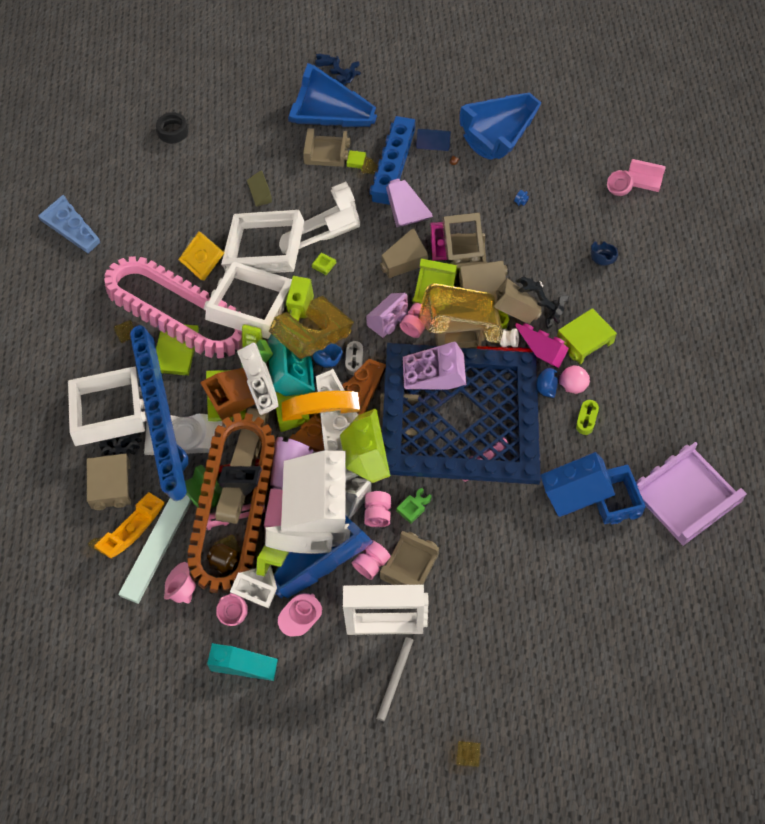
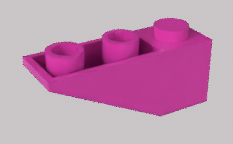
(545, 348)

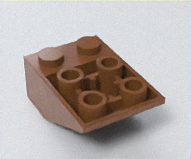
(229, 392)

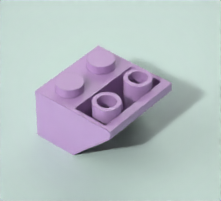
(388, 314)

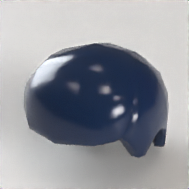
(604, 253)

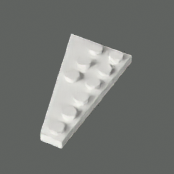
(334, 422)

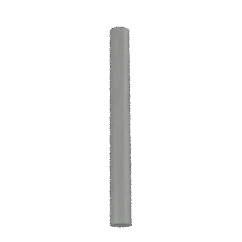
(394, 679)

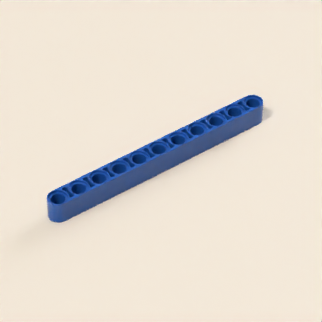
(158, 414)

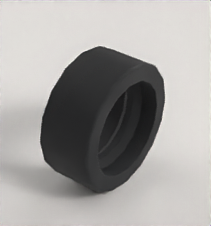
(175, 136)

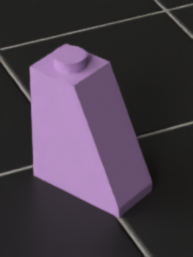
(405, 204)

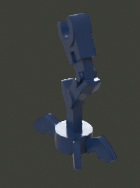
(345, 76)

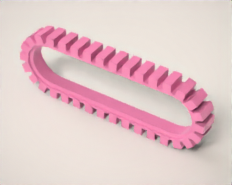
(156, 317)

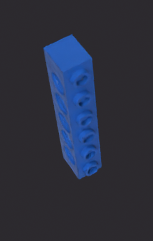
(393, 158)

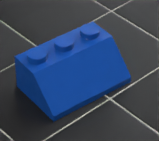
(578, 484)

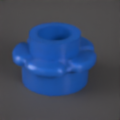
(521, 198)

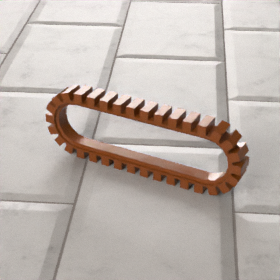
(207, 494)

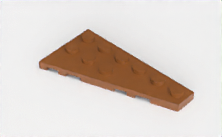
(364, 382)

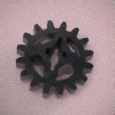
(123, 444)

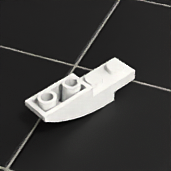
(258, 379)
(304, 541)

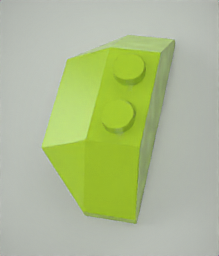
(365, 447)

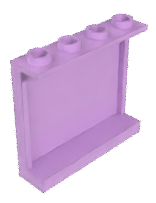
(687, 494)

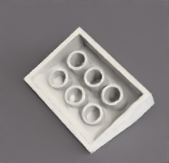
(314, 493)

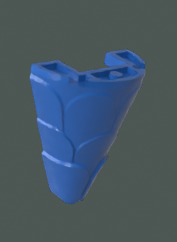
(329, 103)
(498, 123)
(305, 569)

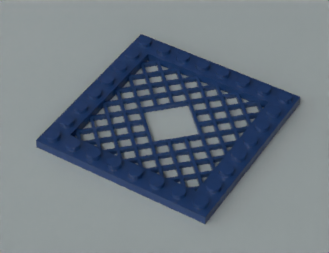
(525, 471)

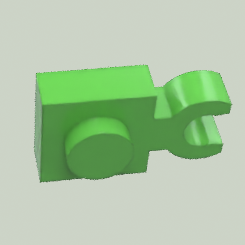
(412, 507)

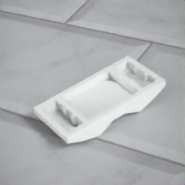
(190, 432)

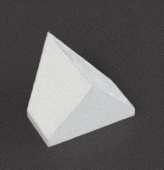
(355, 494)
(255, 587)

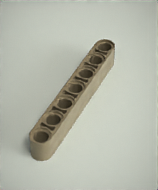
(245, 454)

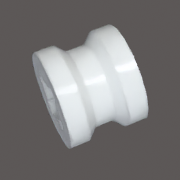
(510, 338)

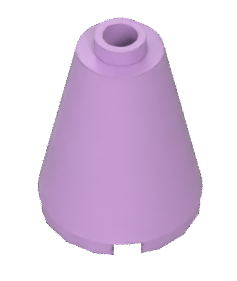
(282, 452)

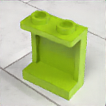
(433, 273)
(586, 335)

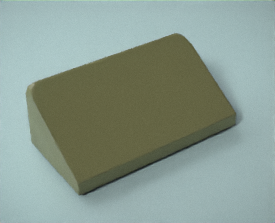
(259, 189)

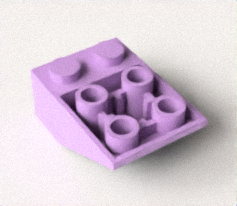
(435, 368)

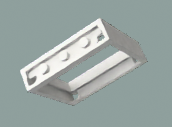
(270, 264)
(255, 276)
(110, 428)
(385, 598)

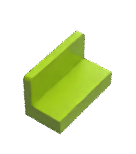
(268, 557)

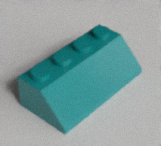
(288, 372)

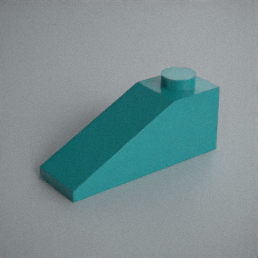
(241, 662)

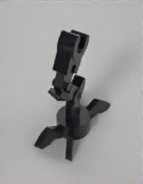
(556, 306)

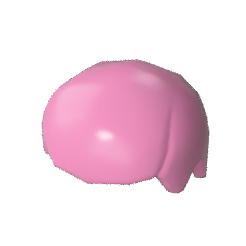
(620, 183)
(574, 379)
(231, 610)

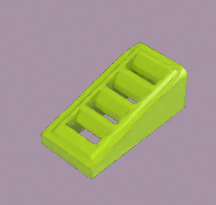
(250, 335)

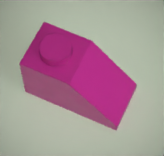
(437, 241)

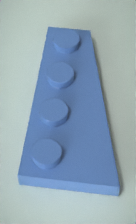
(66, 221)

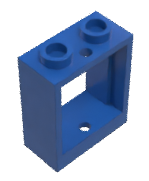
(623, 474)

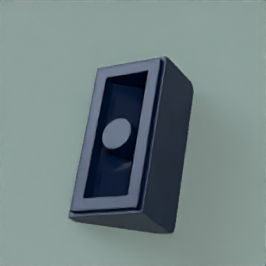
(433, 139)

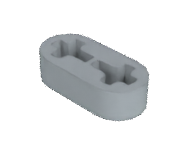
(350, 357)

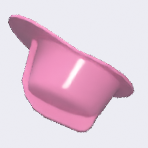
(179, 584)
(299, 614)

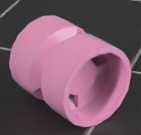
(411, 323)
(377, 507)
(369, 562)

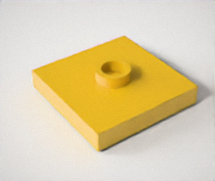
(201, 256)

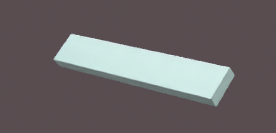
(154, 549)

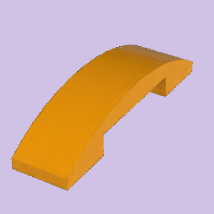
(320, 402)
(132, 527)

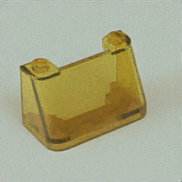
(463, 305)

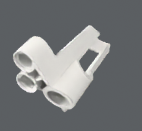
(338, 219)

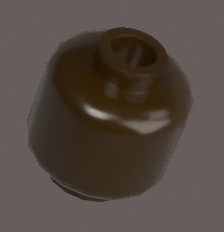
(223, 558)

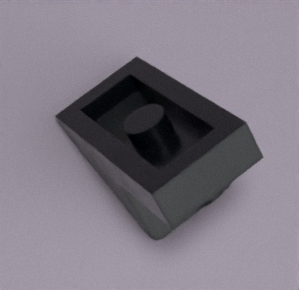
(240, 477)

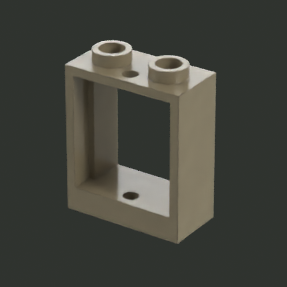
(447, 236)
(466, 339)

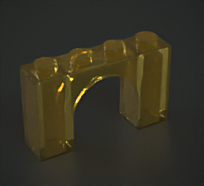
(306, 341)

